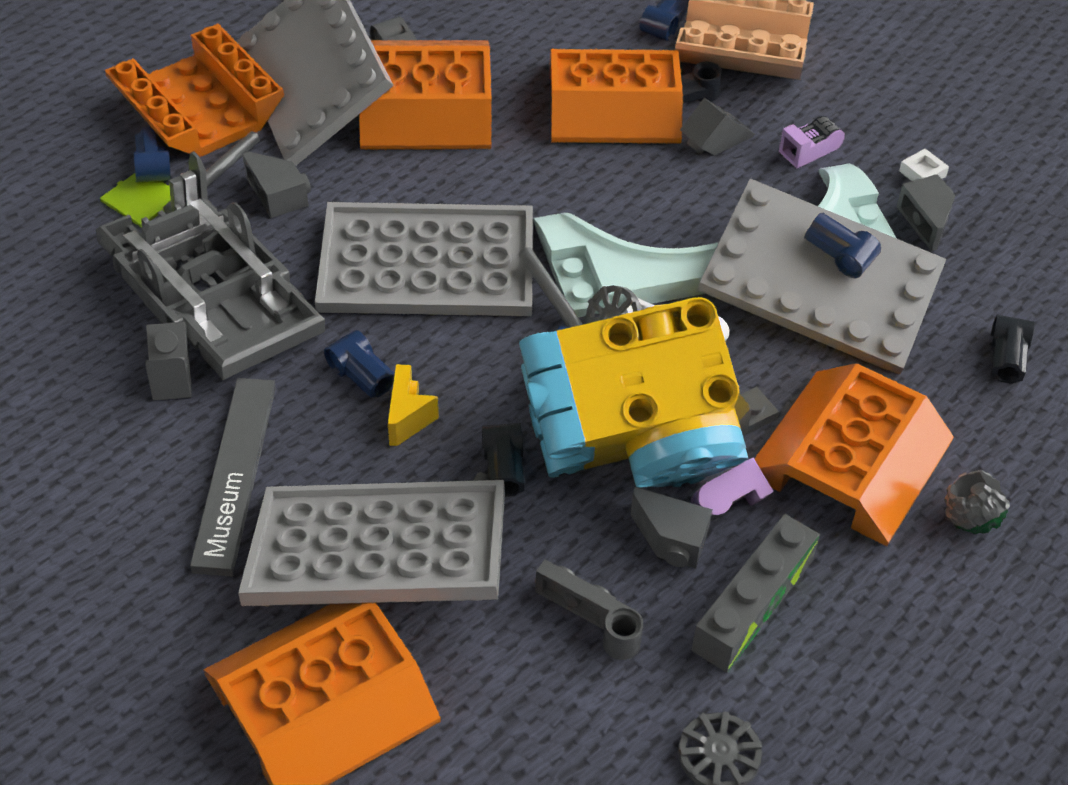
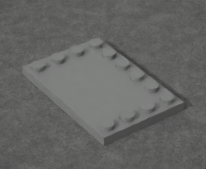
(322, 65)
(425, 259)
(791, 282)
(376, 543)

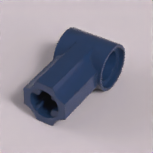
(664, 18)
(151, 157)
(851, 250)
(356, 359)

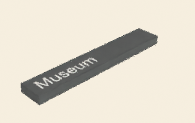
(233, 478)

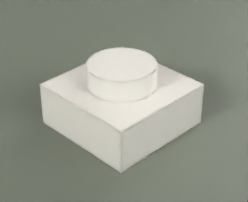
(923, 165)

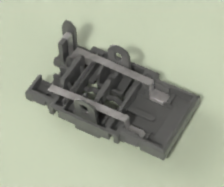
(232, 323)

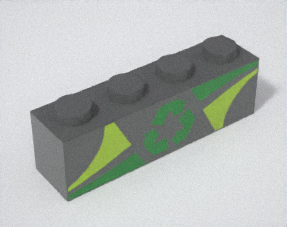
(755, 593)

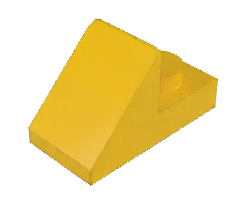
(409, 410)

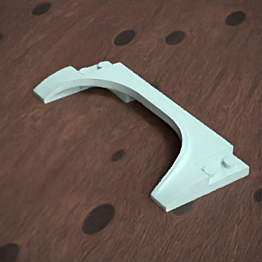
(588, 258)

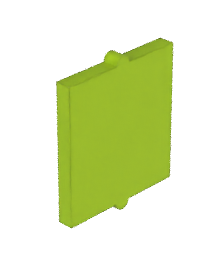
(138, 198)

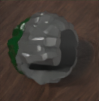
(976, 502)

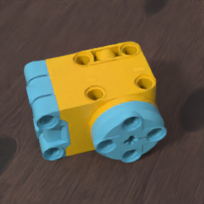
(637, 390)

